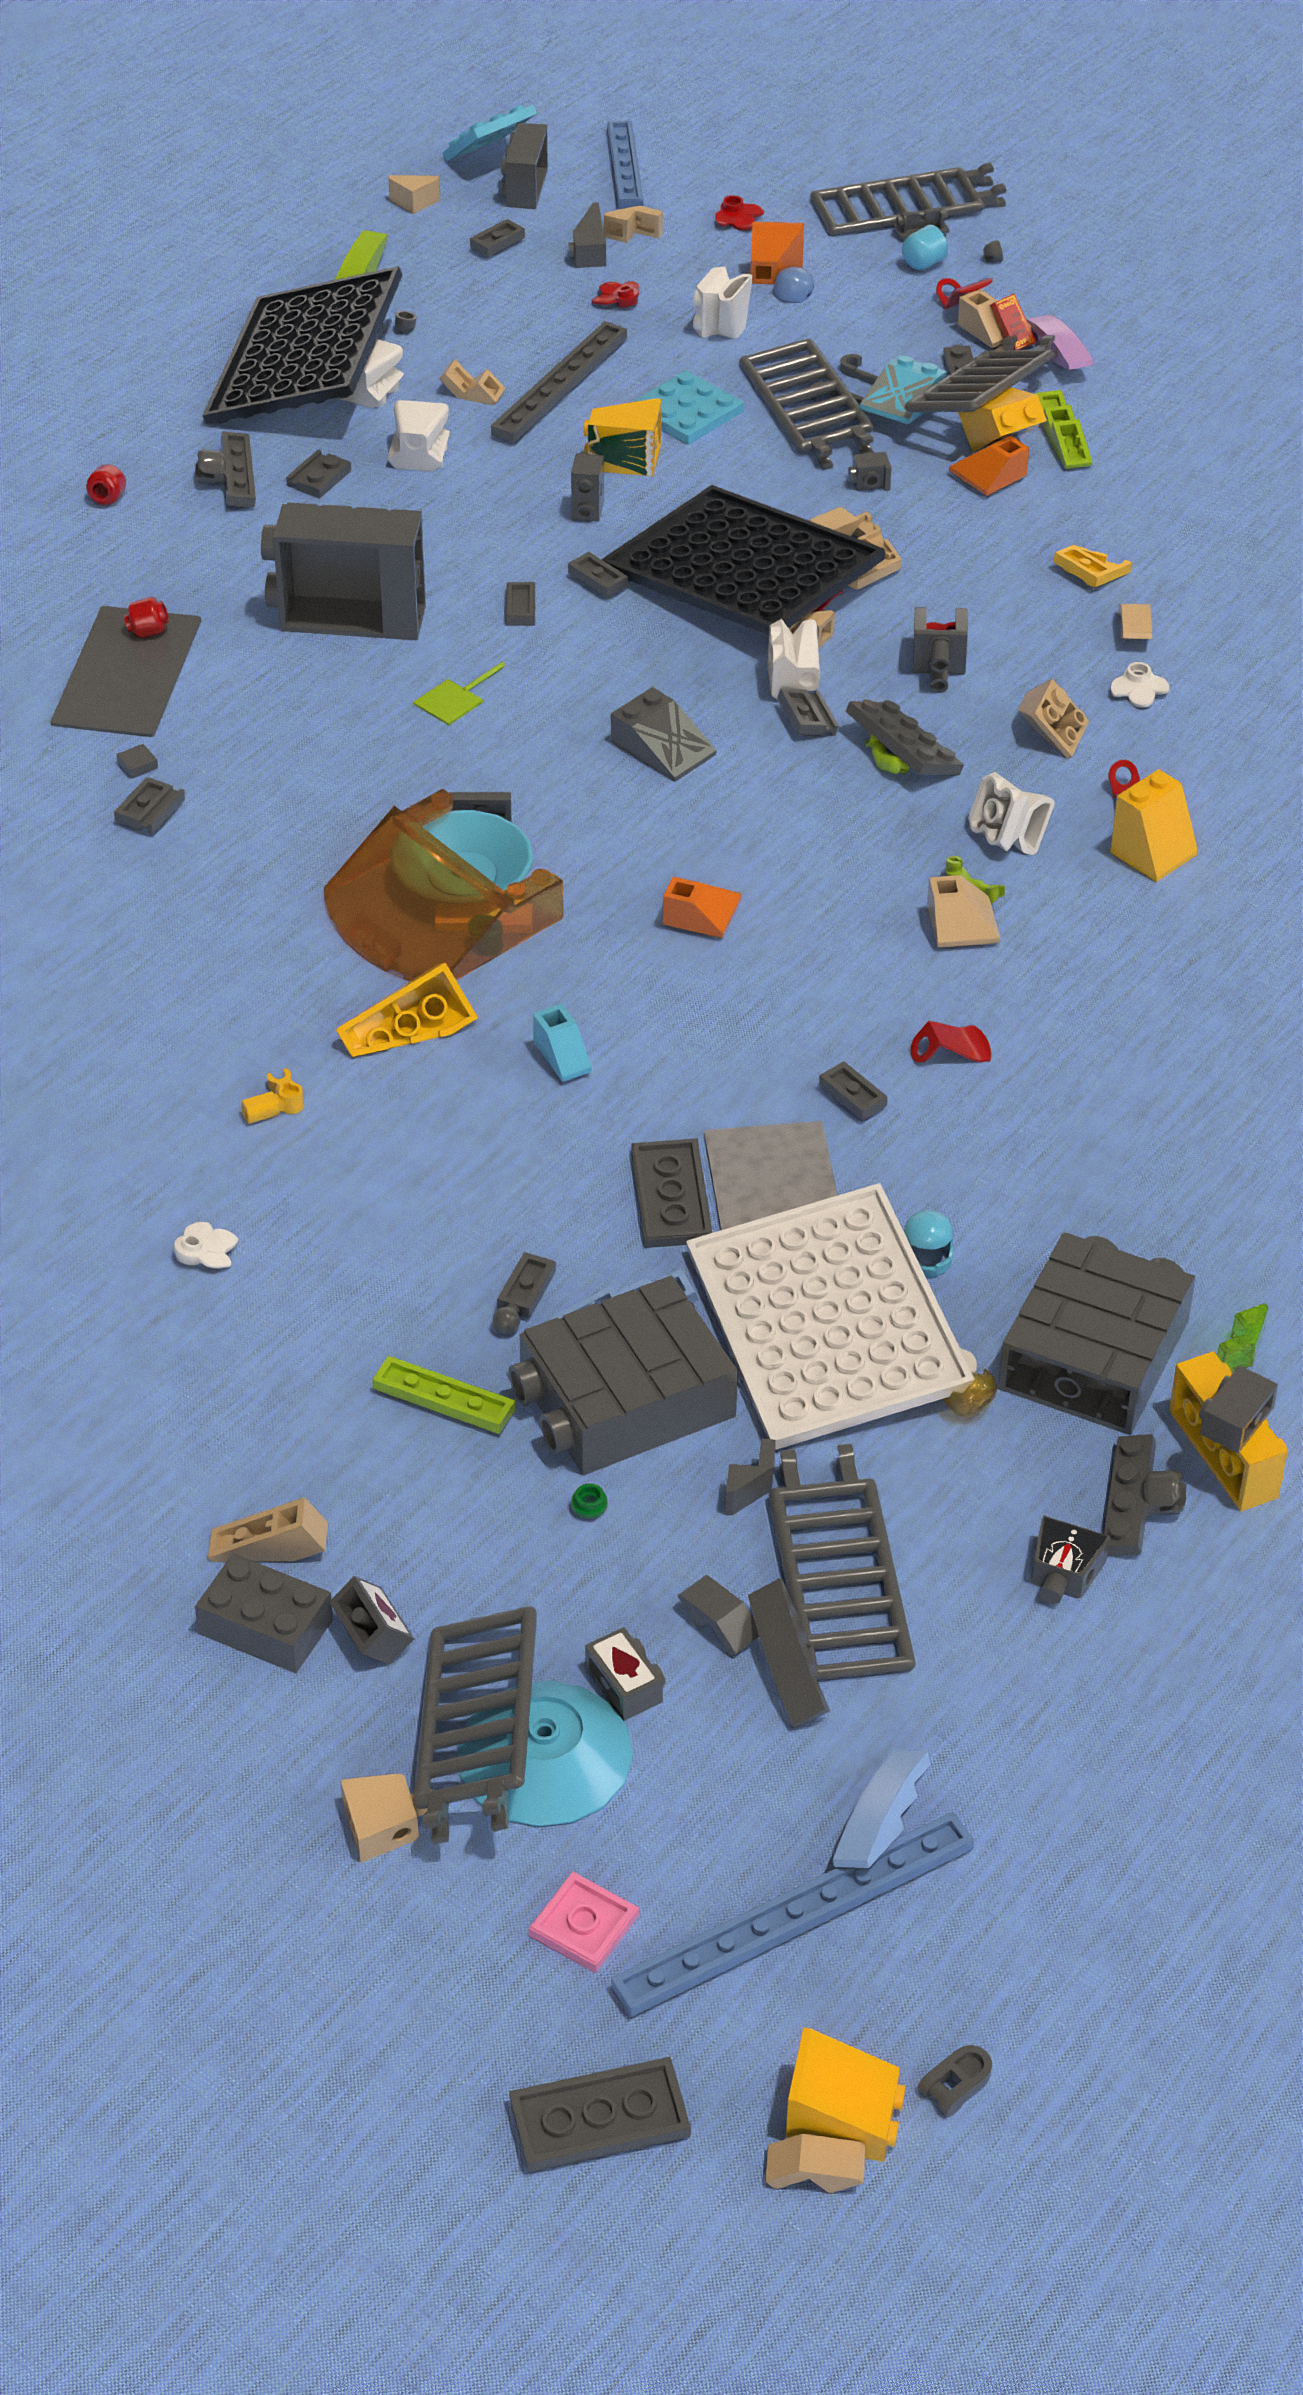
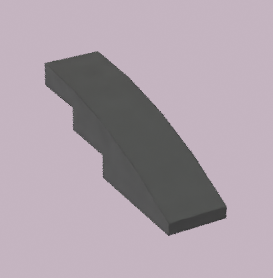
(788, 1653)

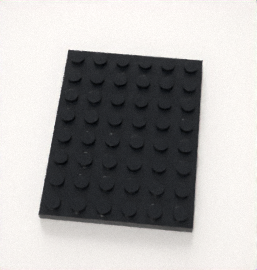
(303, 346)
(744, 559)

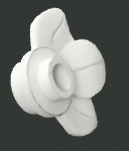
(1139, 685)
(205, 1245)

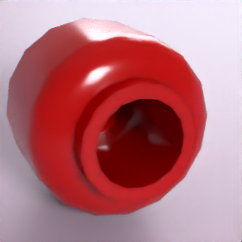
(106, 484)
(146, 617)

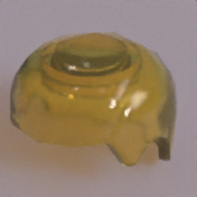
(975, 1398)

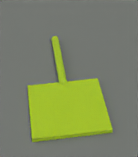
(450, 701)

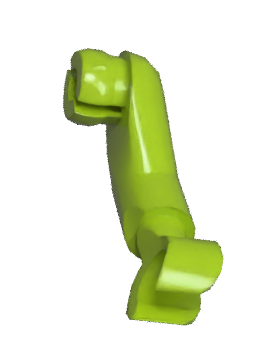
(884, 760)
(954, 867)

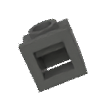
(870, 471)

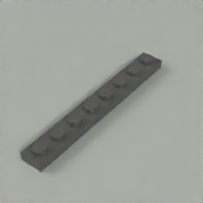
(558, 382)

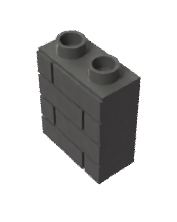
(346, 570)
(1096, 1331)
(624, 1376)

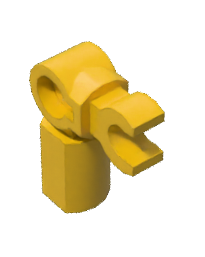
(287, 1098)

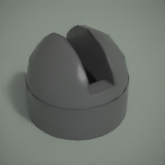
(993, 251)
(405, 321)

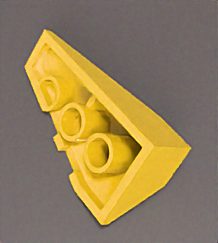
(414, 1013)

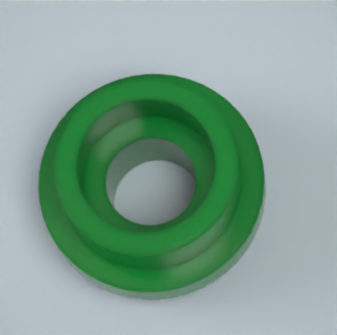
(589, 1501)

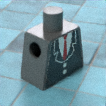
(1067, 1559)

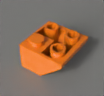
(774, 249)
(994, 465)
(699, 907)

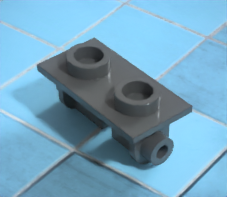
(910, 221)

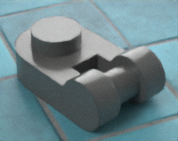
(967, 2067)

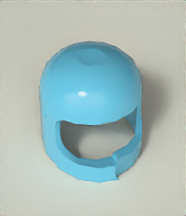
(924, 247)
(931, 1231)

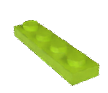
(444, 1394)

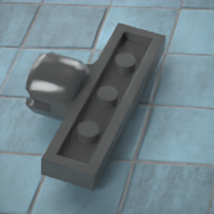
(231, 467)
(1138, 1493)

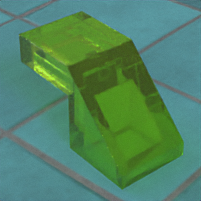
(1246, 1338)

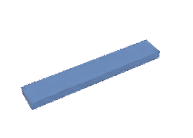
(625, 164)

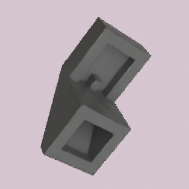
(749, 1482)
(714, 1605)

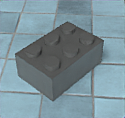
(525, 165)
(264, 1613)

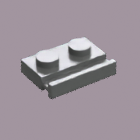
(319, 474)
(807, 712)
(149, 805)

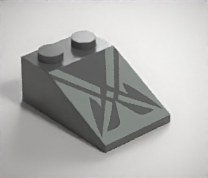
(660, 735)

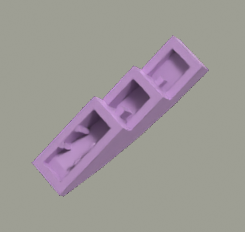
(1069, 348)

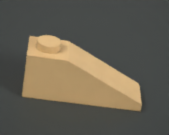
(272, 1535)

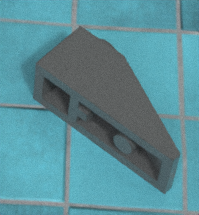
(589, 240)

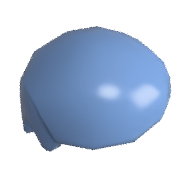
(793, 284)

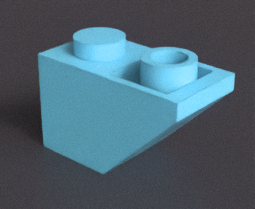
(560, 1042)

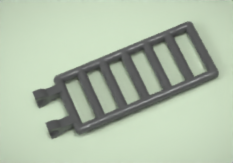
(965, 178)
(983, 378)
(818, 444)
(884, 1572)
(495, 1787)

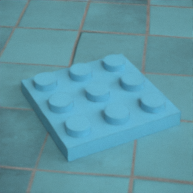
(489, 132)
(693, 406)

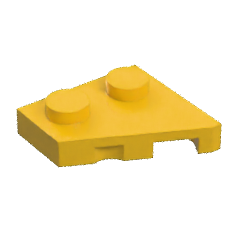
(1090, 565)

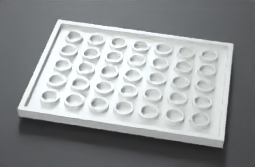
(828, 1316)

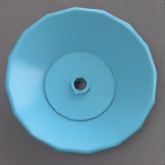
(486, 843)
(569, 1770)

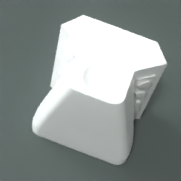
(721, 304)
(378, 375)
(419, 435)
(793, 657)
(1010, 814)

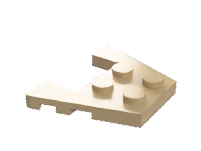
(872, 534)

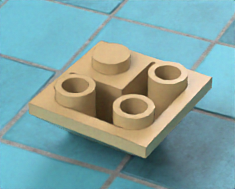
(978, 318)
(1054, 716)
(960, 913)

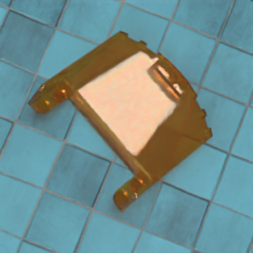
(419, 904)

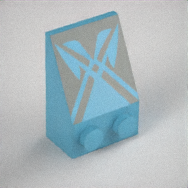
(897, 385)

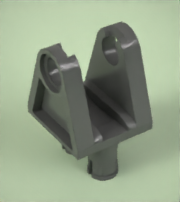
(940, 650)

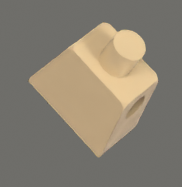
(380, 1813)

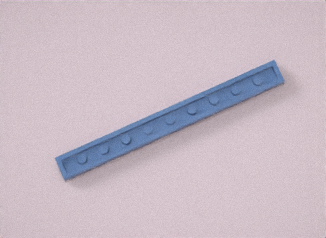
(789, 1915)

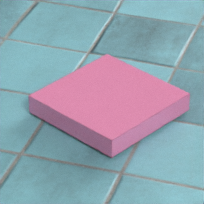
(584, 1922)

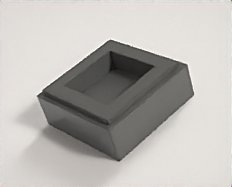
(137, 760)

